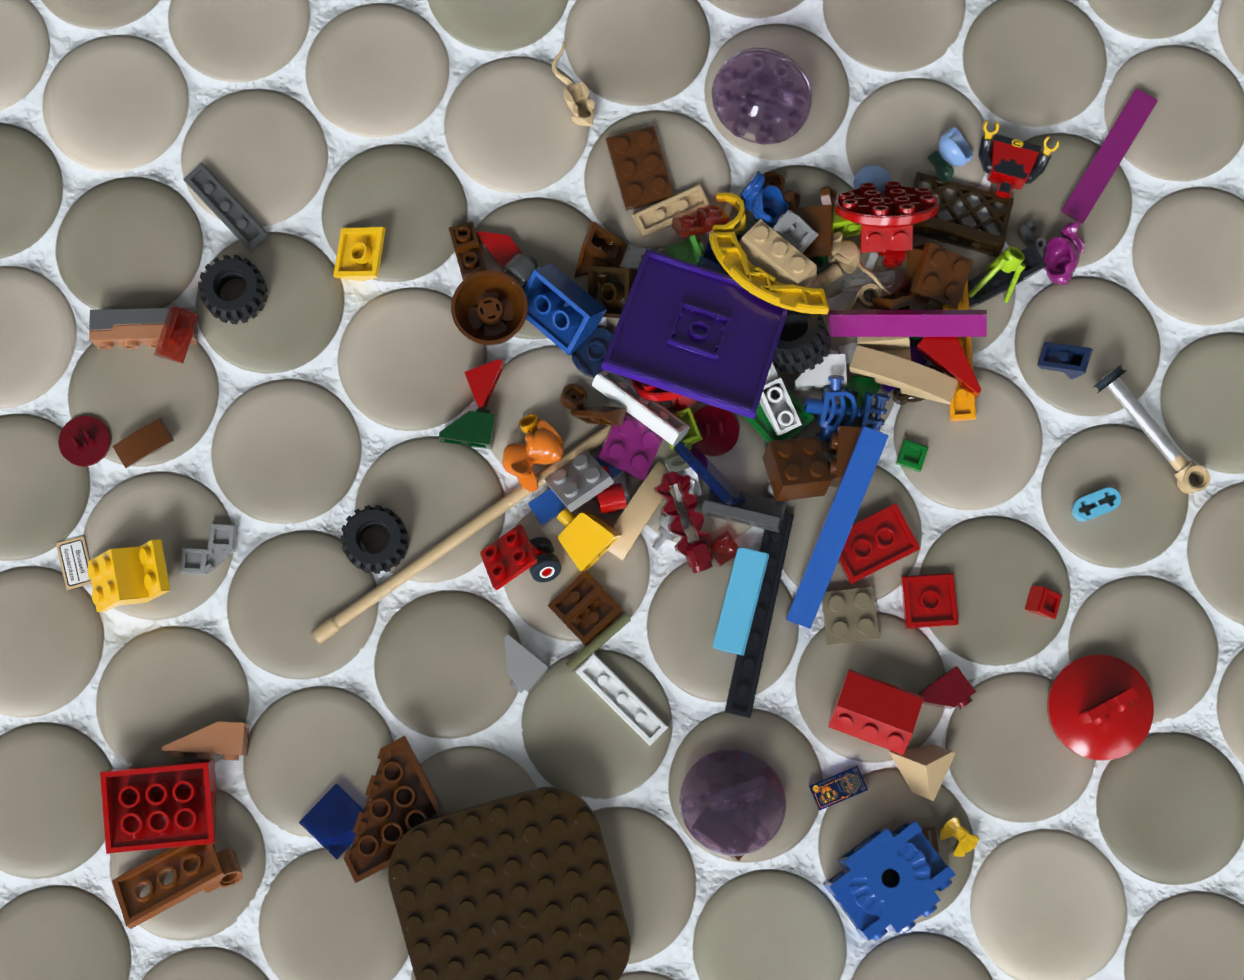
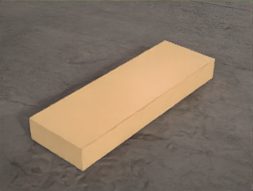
(661, 214)

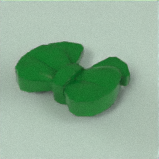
(861, 386)

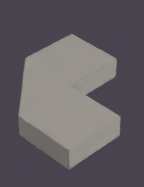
(204, 560)

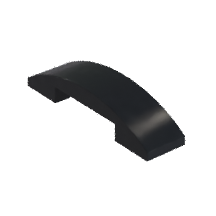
(1001, 280)

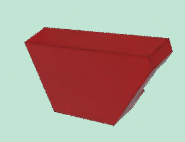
(499, 246)

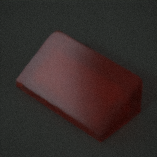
(176, 334)

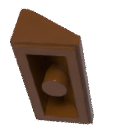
(600, 415)

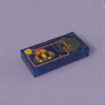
(838, 788)

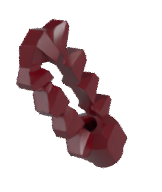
(697, 551)

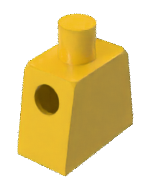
(585, 537)

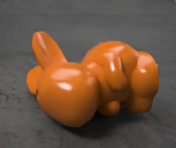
(540, 448)

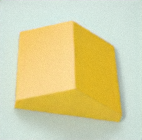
(359, 253)

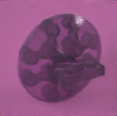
(762, 95)
(732, 802)

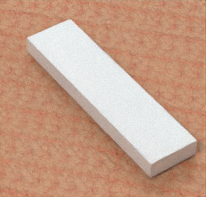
(621, 699)

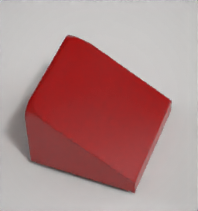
(1043, 601)

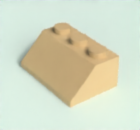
(777, 256)

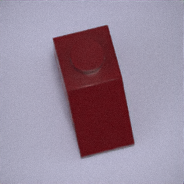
(948, 690)

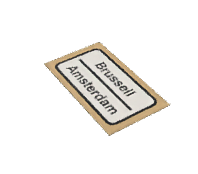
(74, 562)

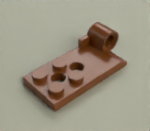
(194, 870)

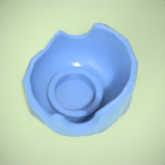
(954, 148)
(872, 174)

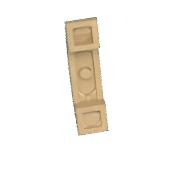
(638, 512)

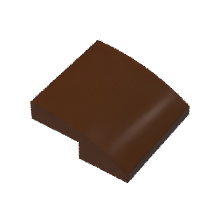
(585, 608)

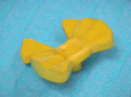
(966, 840)

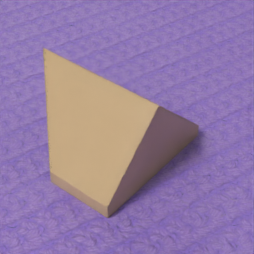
(924, 768)

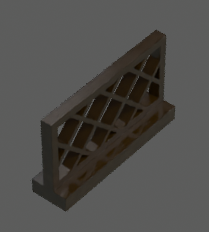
(958, 233)

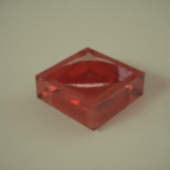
(723, 548)

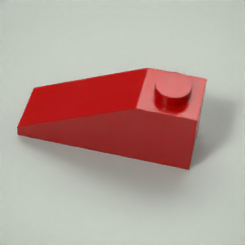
(951, 359)

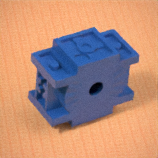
(910, 894)

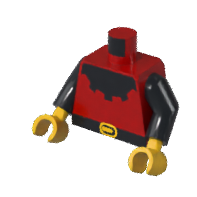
(1011, 161)

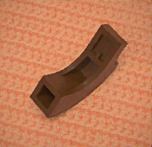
(902, 298)

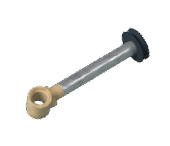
(1155, 433)

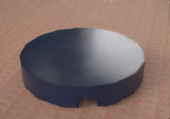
(591, 353)

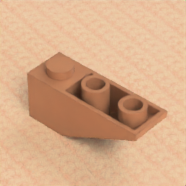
(218, 738)

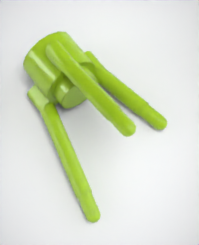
(1008, 261)

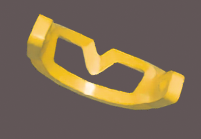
(738, 204)

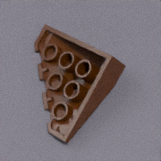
(396, 801)

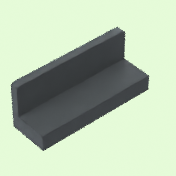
(754, 511)

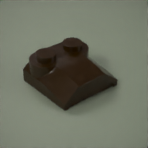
(611, 287)

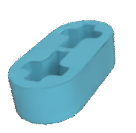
(1098, 509)

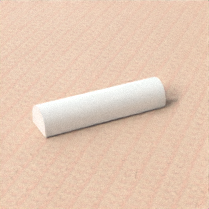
(644, 410)

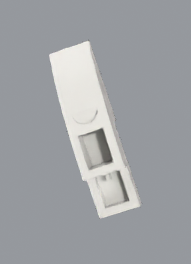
(778, 404)

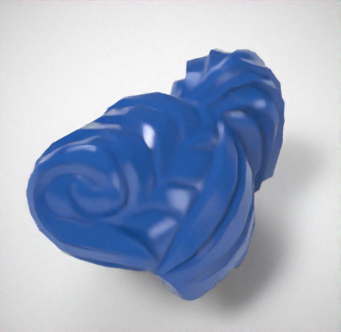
(763, 201)

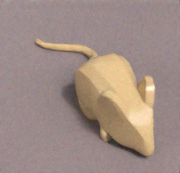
(576, 96)
(849, 257)

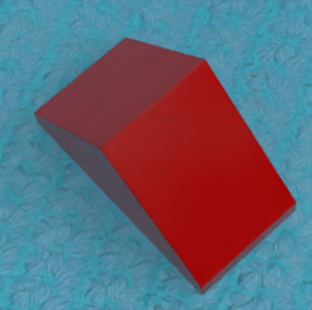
(483, 381)

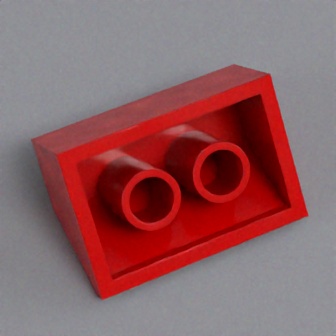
(875, 711)

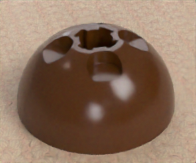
(493, 295)

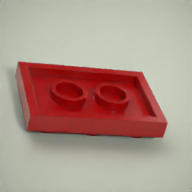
(876, 544)

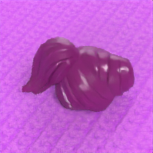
(1063, 254)

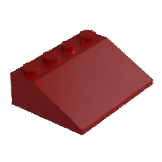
(159, 806)

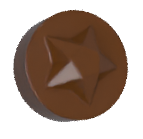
(774, 179)
(573, 396)

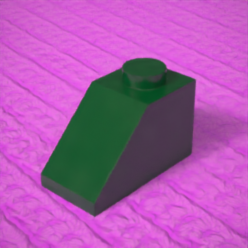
(471, 430)

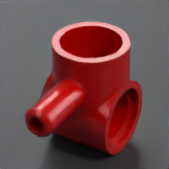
(611, 498)

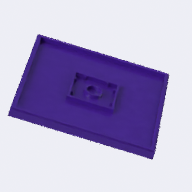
(695, 335)

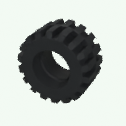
(221, 273)
(806, 350)
(359, 524)

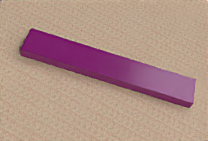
(1109, 156)
(908, 323)

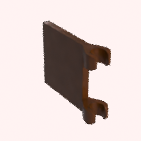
(819, 218)

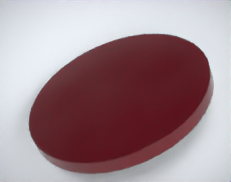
(717, 429)
(84, 441)

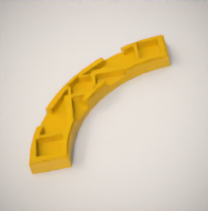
(762, 284)

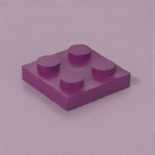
(630, 448)

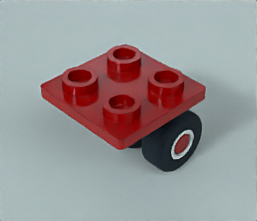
(515, 554)

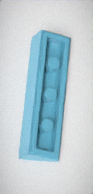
(740, 601)

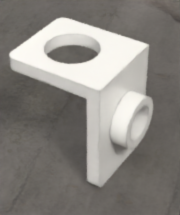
(684, 470)

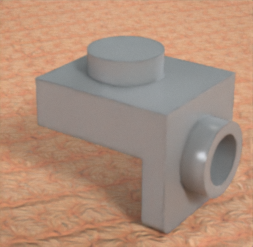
(795, 230)

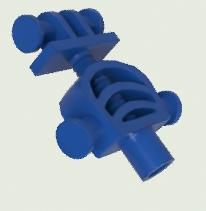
(827, 410)

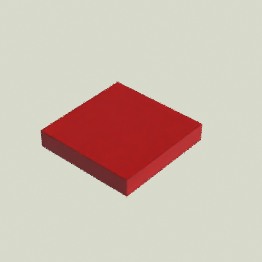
(929, 601)

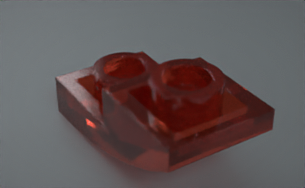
(702, 223)

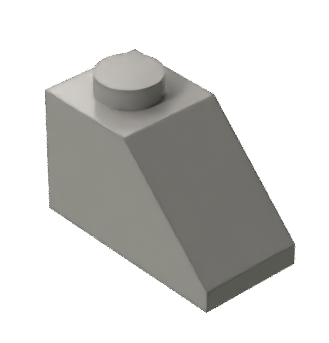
(522, 666)

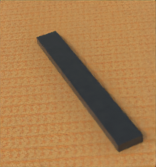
(748, 667)

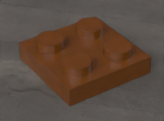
(941, 275)

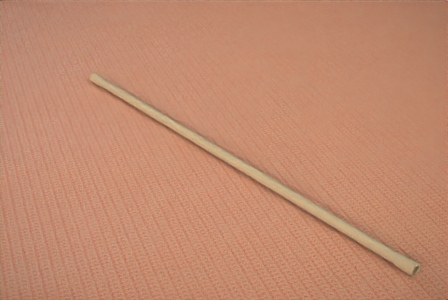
(334, 624)

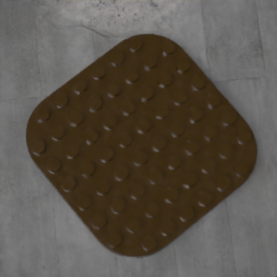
(510, 892)

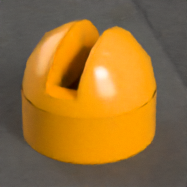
(529, 423)

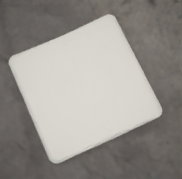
(848, 350)

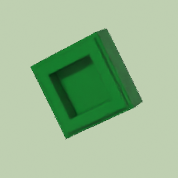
(911, 455)

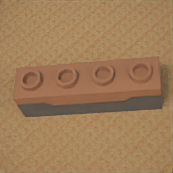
(130, 327)

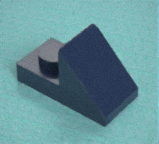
(1065, 358)

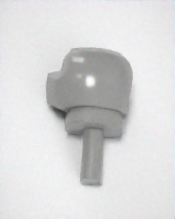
(664, 520)

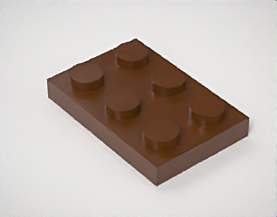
(639, 168)

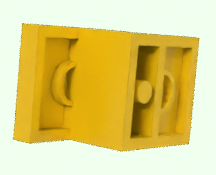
(128, 575)

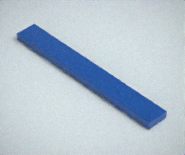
(837, 526)

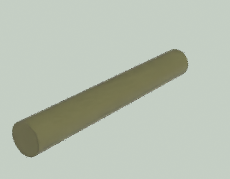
(597, 642)

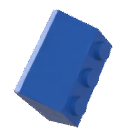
(561, 308)

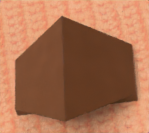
(599, 249)

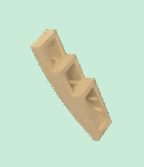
(904, 374)

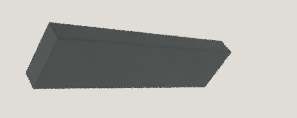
(226, 207)

